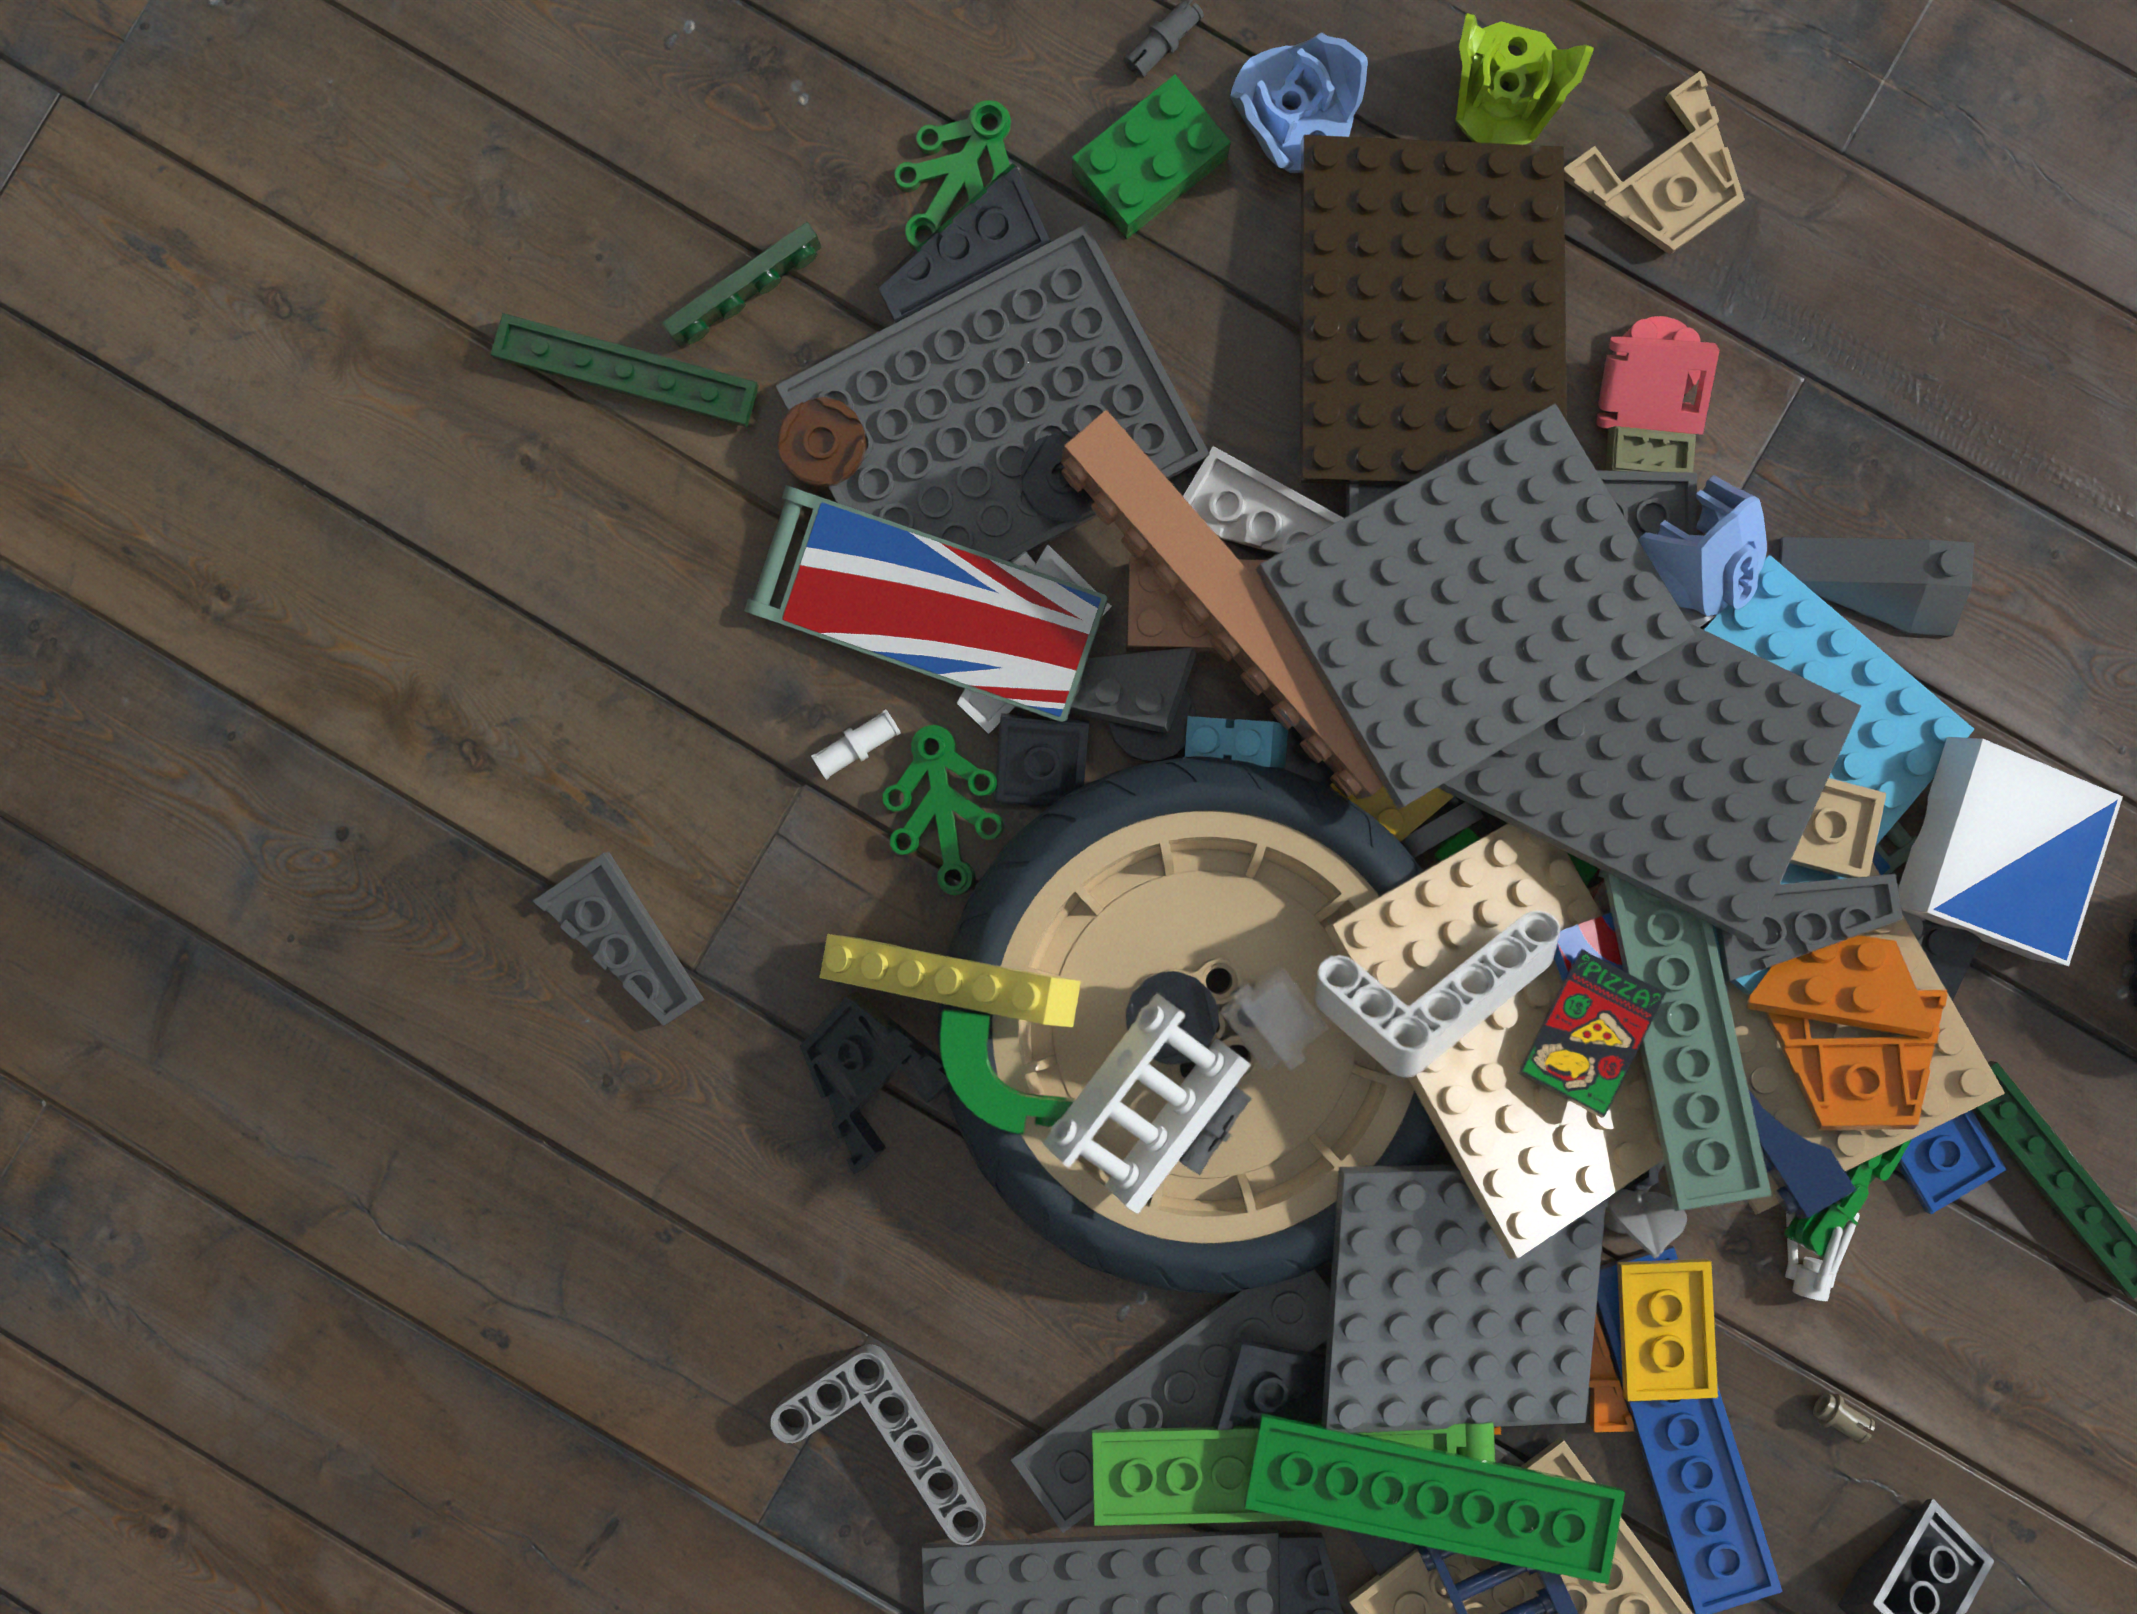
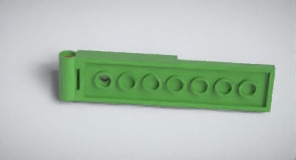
(1206, 1471)

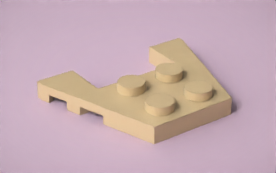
(1678, 190)

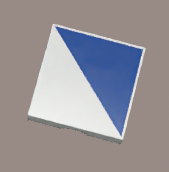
(2008, 850)

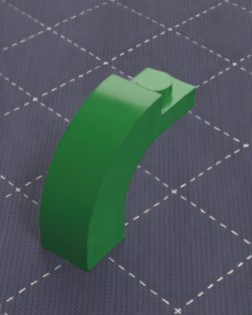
(977, 1085)

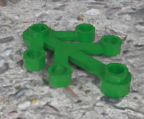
(958, 167)
(942, 803)

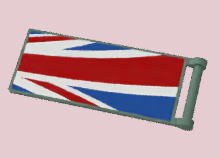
(931, 605)

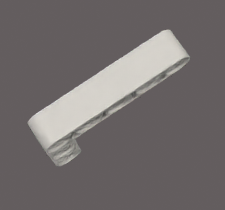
(1523, 948)

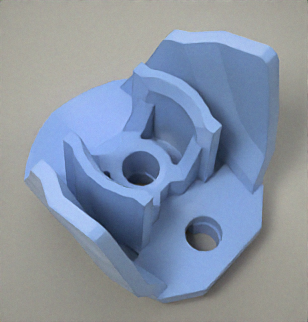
(1317, 78)
(1722, 564)

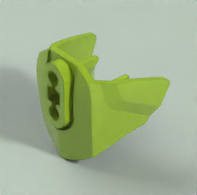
(1536, 80)

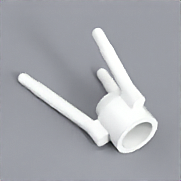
(1817, 1276)

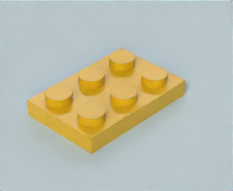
(1667, 1330)

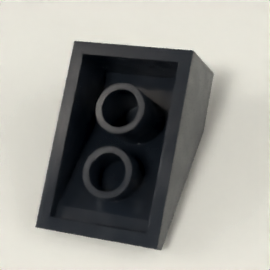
(1920, 1569)

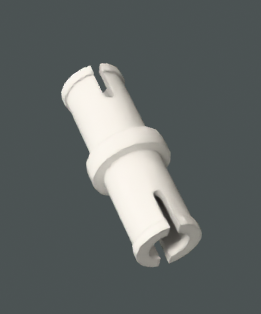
(856, 744)

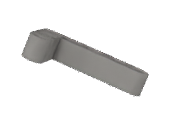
(894, 1429)

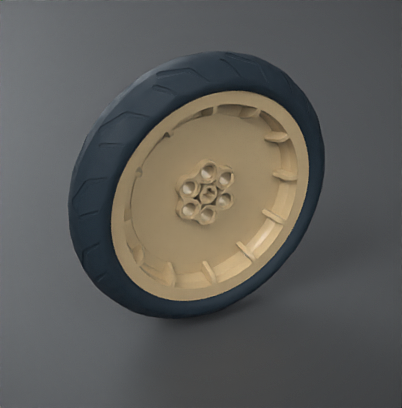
(1189, 875)

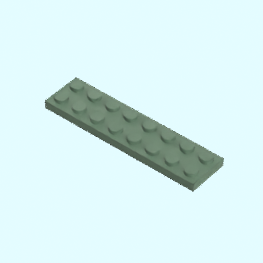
(1690, 1053)

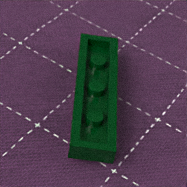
(756, 276)

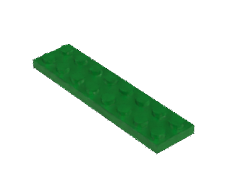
(1434, 1499)

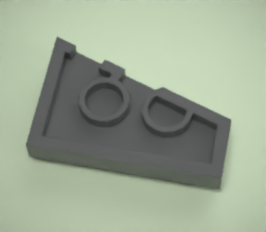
(1135, 688)

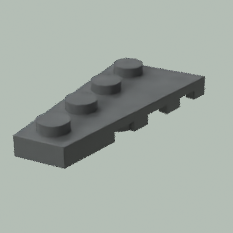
(1811, 918)
(613, 924)

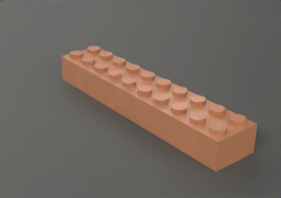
(1215, 593)

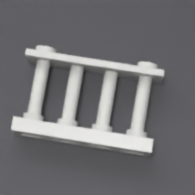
(1175, 1126)

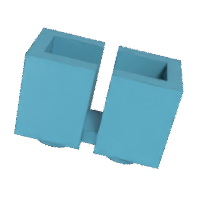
(1236, 739)

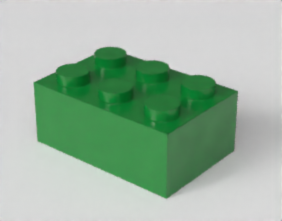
(1150, 156)

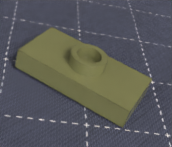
(1649, 450)

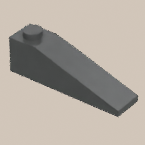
(1901, 582)

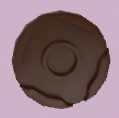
(821, 442)

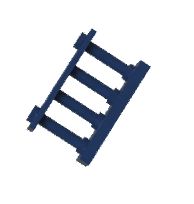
(1550, 1599)

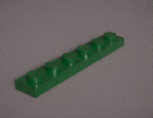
(624, 370)
(2063, 1181)

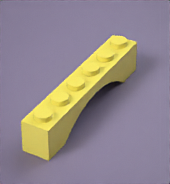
(951, 980)

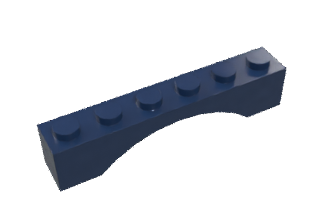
(1803, 1170)

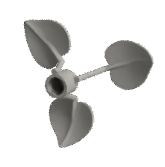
(1645, 1217)

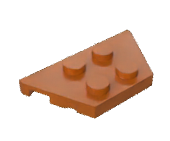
(1849, 984)

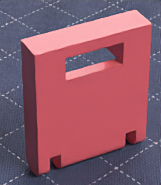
(1651, 384)

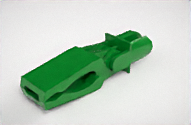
(1817, 1230)

